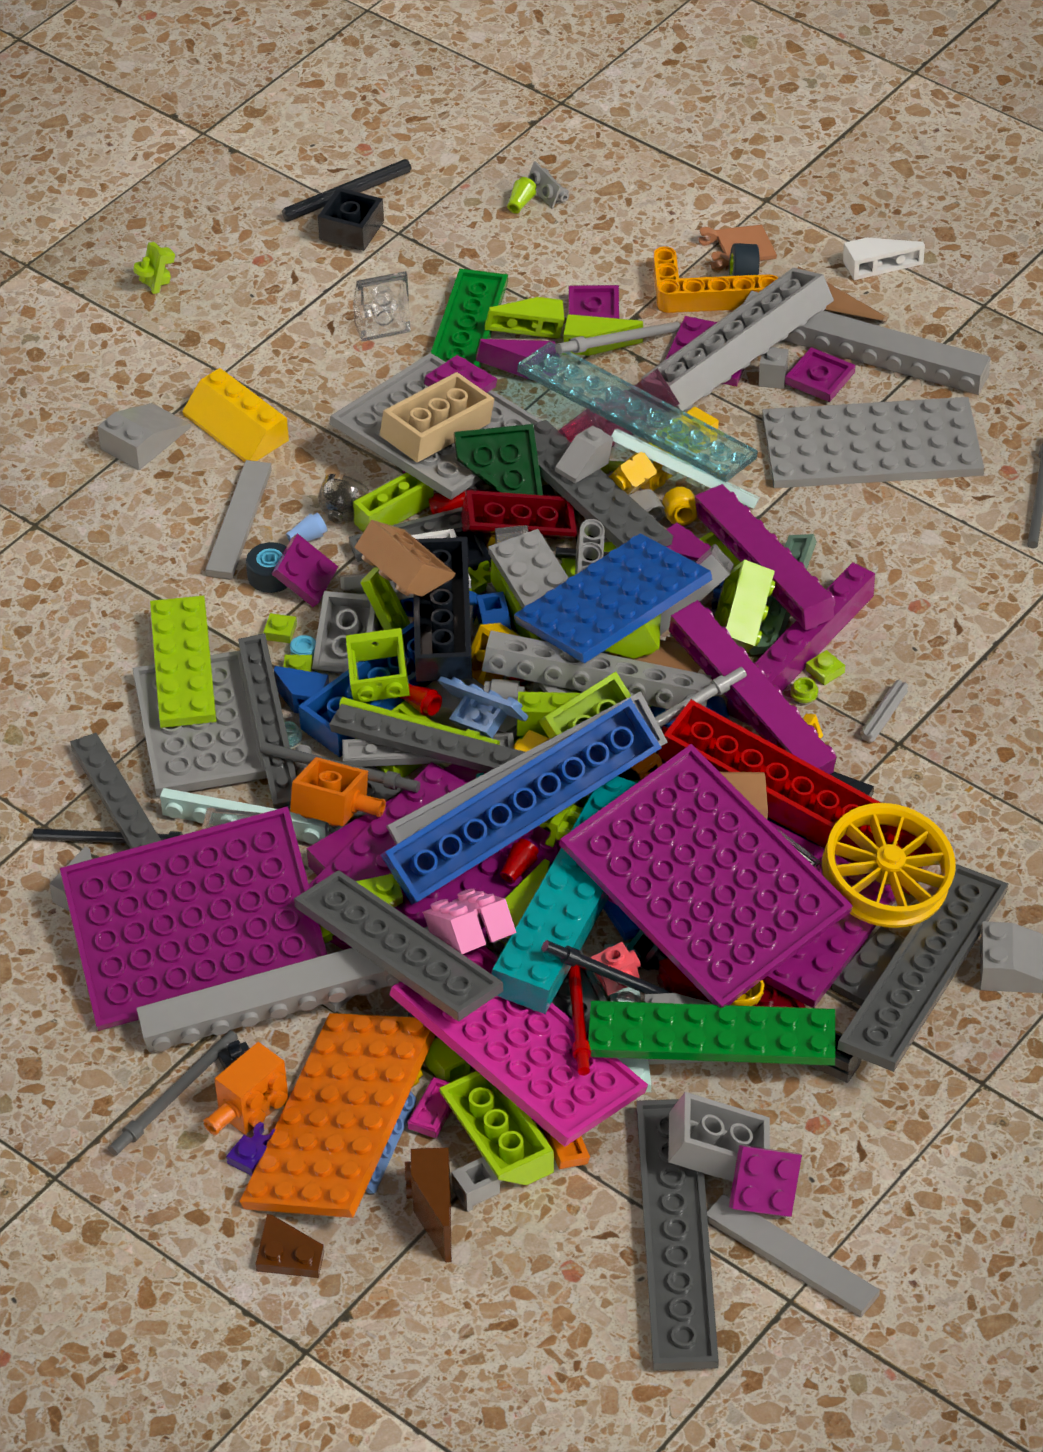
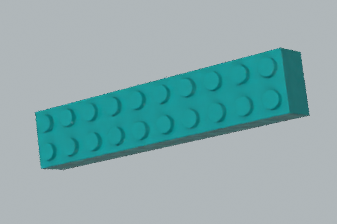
(559, 912)

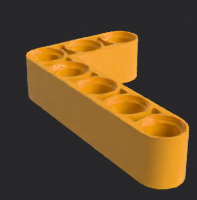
(700, 293)

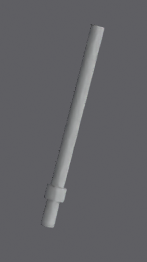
(581, 344)
(718, 686)

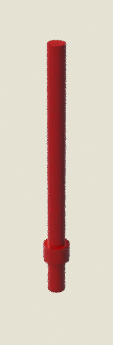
(581, 1046)

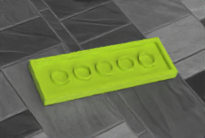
(182, 661)

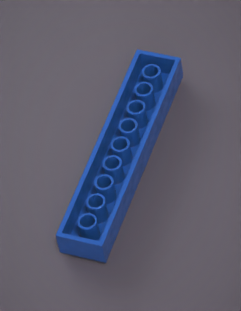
(520, 801)

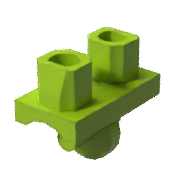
(152, 267)
(562, 823)

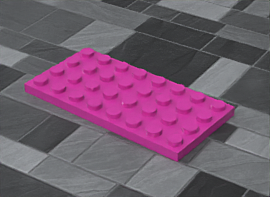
(530, 1059)

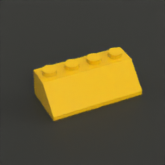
(236, 417)

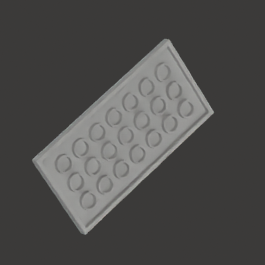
(872, 442)

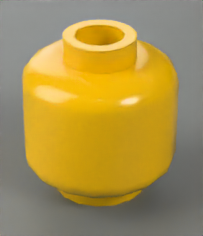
(680, 506)

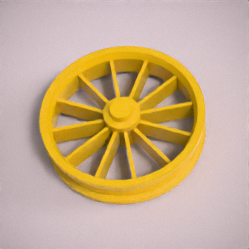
(889, 864)

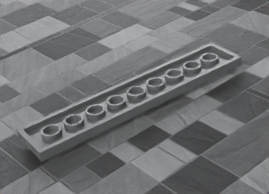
(922, 971)
(675, 1249)

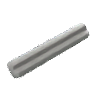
(884, 711)

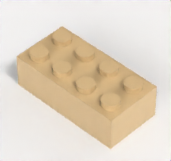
(430, 417)

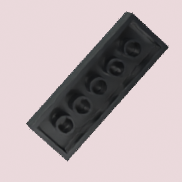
(443, 617)

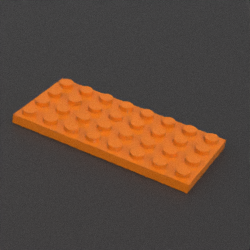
(339, 1116)

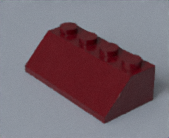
(491, 510)

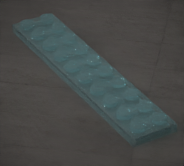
(638, 412)

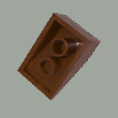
(430, 1188)

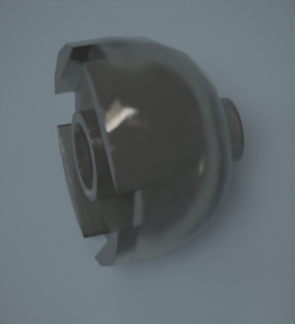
(337, 497)

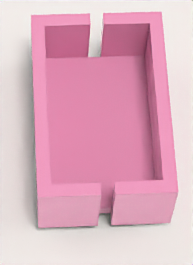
(462, 919)

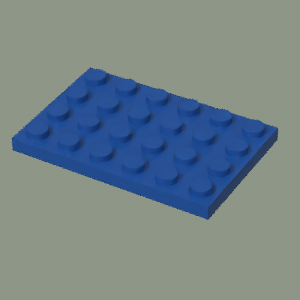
(612, 597)

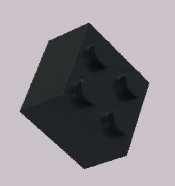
(351, 219)

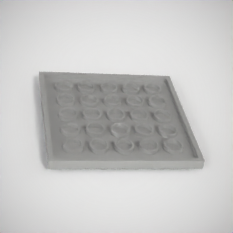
(440, 470)

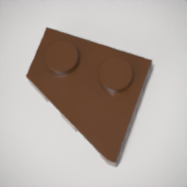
(288, 1250)

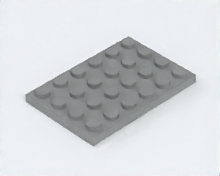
(203, 753)

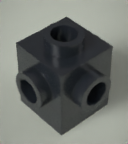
(646, 951)

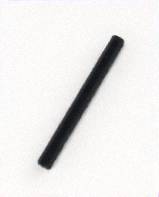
(358, 185)

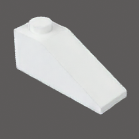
(878, 256)

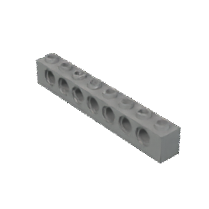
(549, 665)

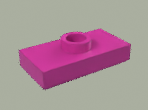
(431, 1110)

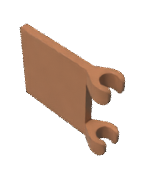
(727, 237)

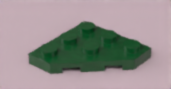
(502, 457)

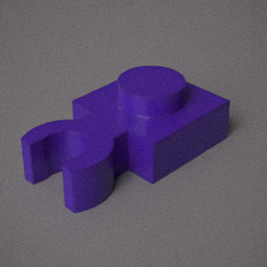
(249, 1150)

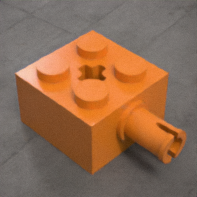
(333, 793)
(249, 1090)

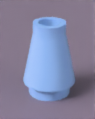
(309, 528)

